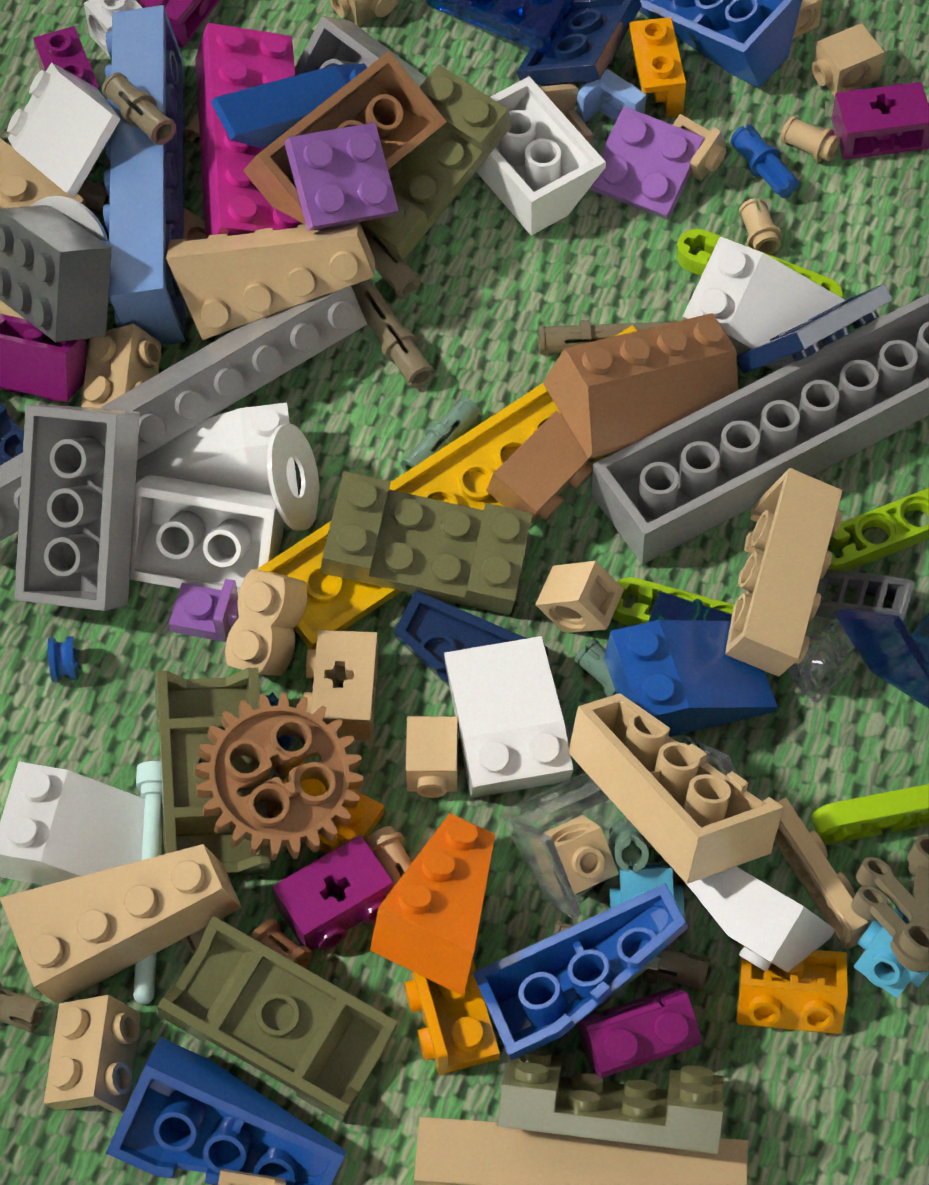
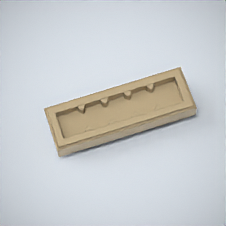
(828, 890)

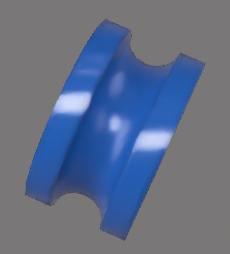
(62, 659)

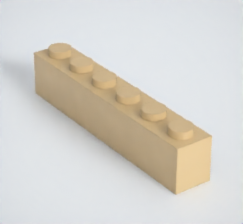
(494, 1155)

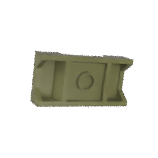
(443, 163)
(426, 544)
(183, 718)
(278, 1018)
(636, 1113)

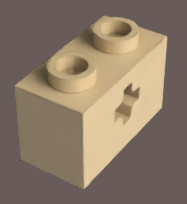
(349, 660)

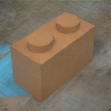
(542, 470)

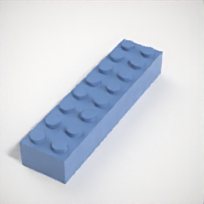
(146, 179)

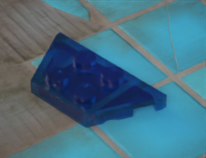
(518, 20)

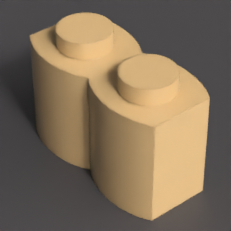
(267, 614)

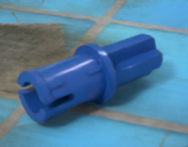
(764, 160)

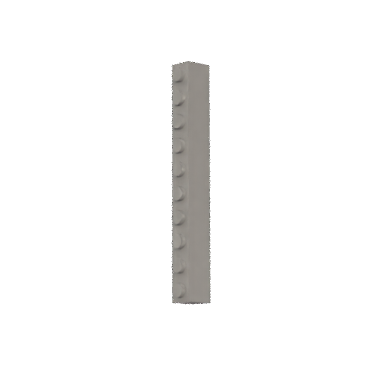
(215, 378)

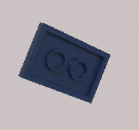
(583, 44)

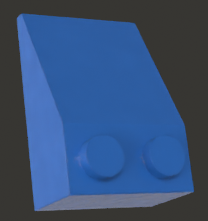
(684, 676)

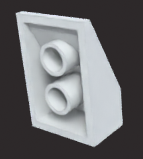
(62, 127)
(756, 297)
(508, 717)
(66, 826)

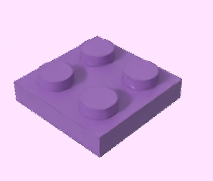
(646, 163)
(341, 176)

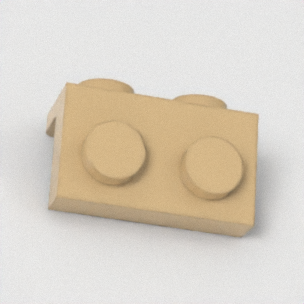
(119, 364)
(92, 1054)

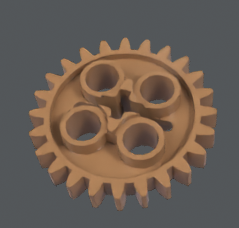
(301, 815)

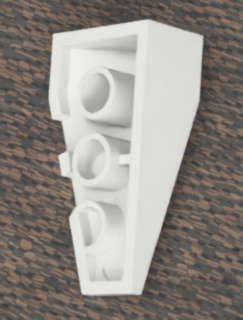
(223, 451)
(761, 919)

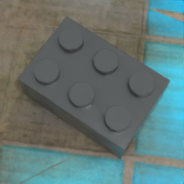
(54, 273)

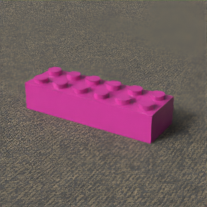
(226, 63)

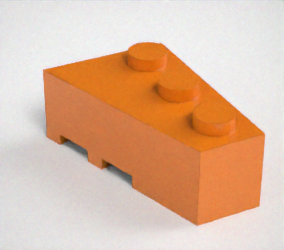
(437, 905)

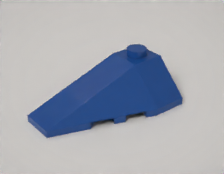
(737, 35)
(268, 110)
(563, 978)
(207, 1120)

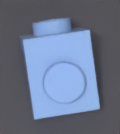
(609, 97)

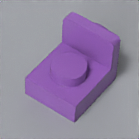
(205, 611)

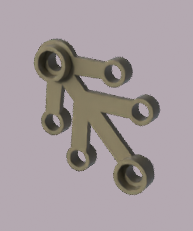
(909, 940)

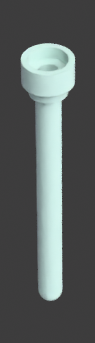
(149, 783)

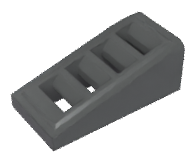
(880, 586)

